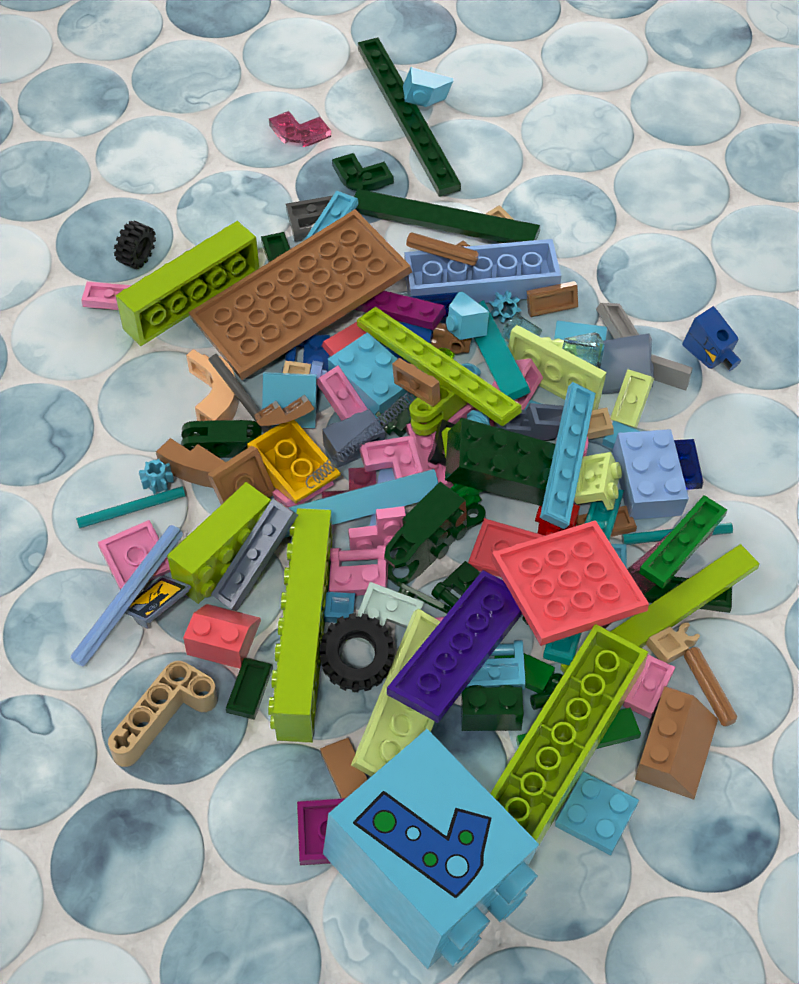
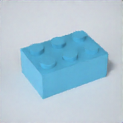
(370, 373)

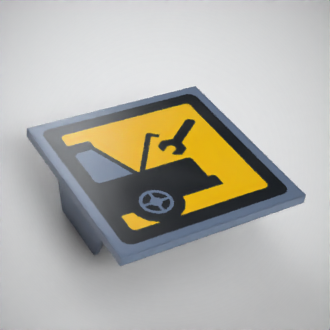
(156, 599)

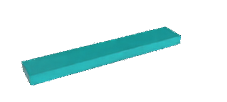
(501, 361)

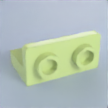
(598, 480)

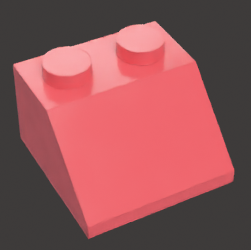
(220, 635)

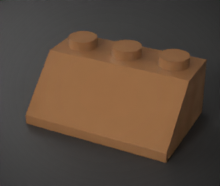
(677, 744)

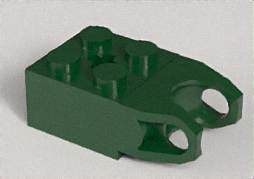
(427, 532)

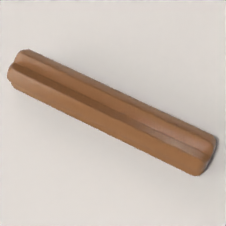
(442, 249)
(710, 686)

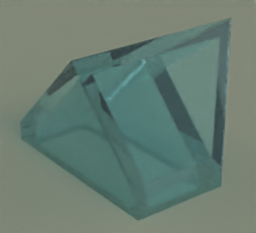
(587, 347)

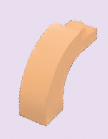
(221, 401)

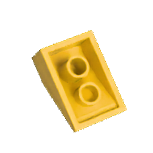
(291, 458)

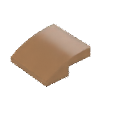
(274, 414)

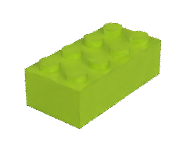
(214, 544)

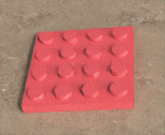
(569, 582)

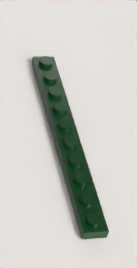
(409, 118)

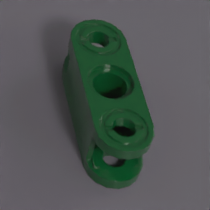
(220, 437)

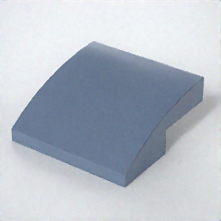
(624, 354)

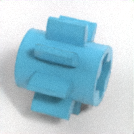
(498, 306)
(156, 476)

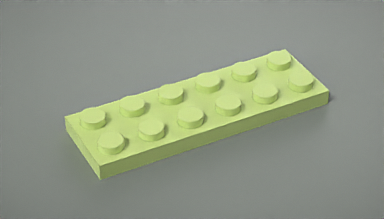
(391, 722)

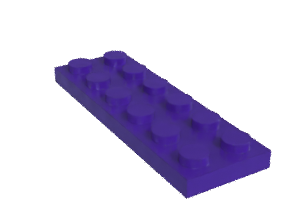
(456, 648)

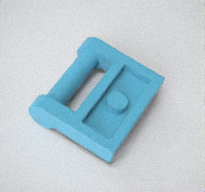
(503, 670)

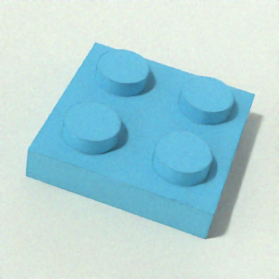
(596, 813)

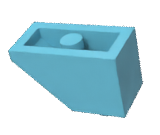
(425, 87)
(466, 317)

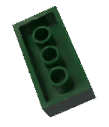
(498, 461)

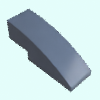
(537, 421)

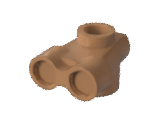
(444, 339)

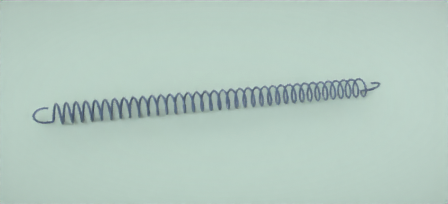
(362, 438)

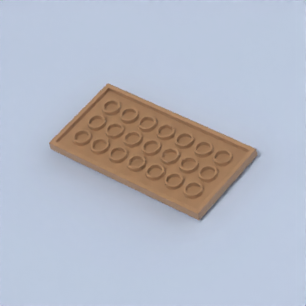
(299, 293)

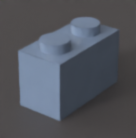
(340, 433)

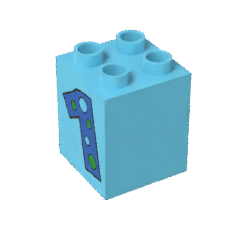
(431, 851)

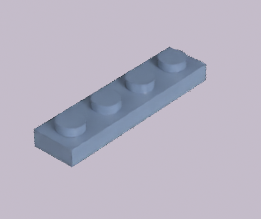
(254, 554)

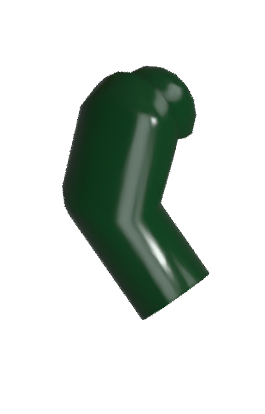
(539, 700)

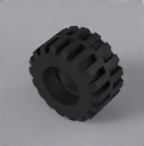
(350, 628)

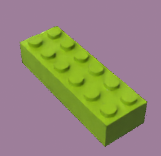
(187, 282)

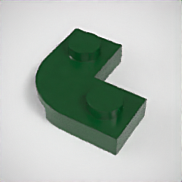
(367, 178)

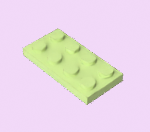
(556, 365)

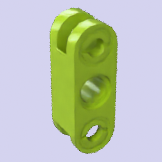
(423, 412)

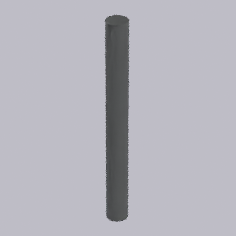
(236, 388)

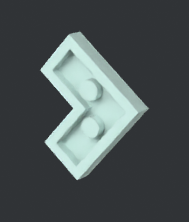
(387, 606)

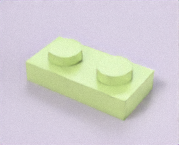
(632, 398)

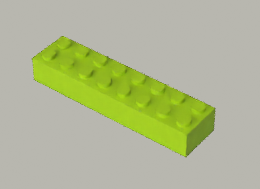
(301, 627)
(569, 730)

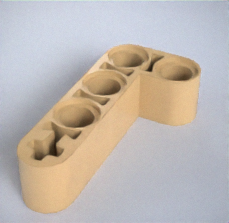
(129, 741)

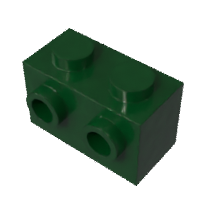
(492, 708)

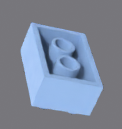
(650, 474)

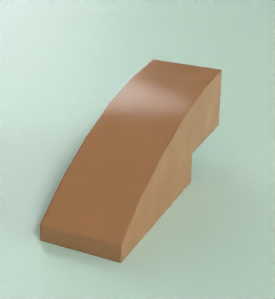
(188, 464)

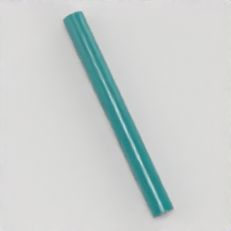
(130, 507)
(655, 536)

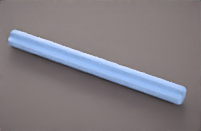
(126, 596)

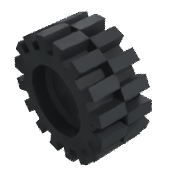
(134, 244)

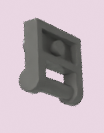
(305, 213)

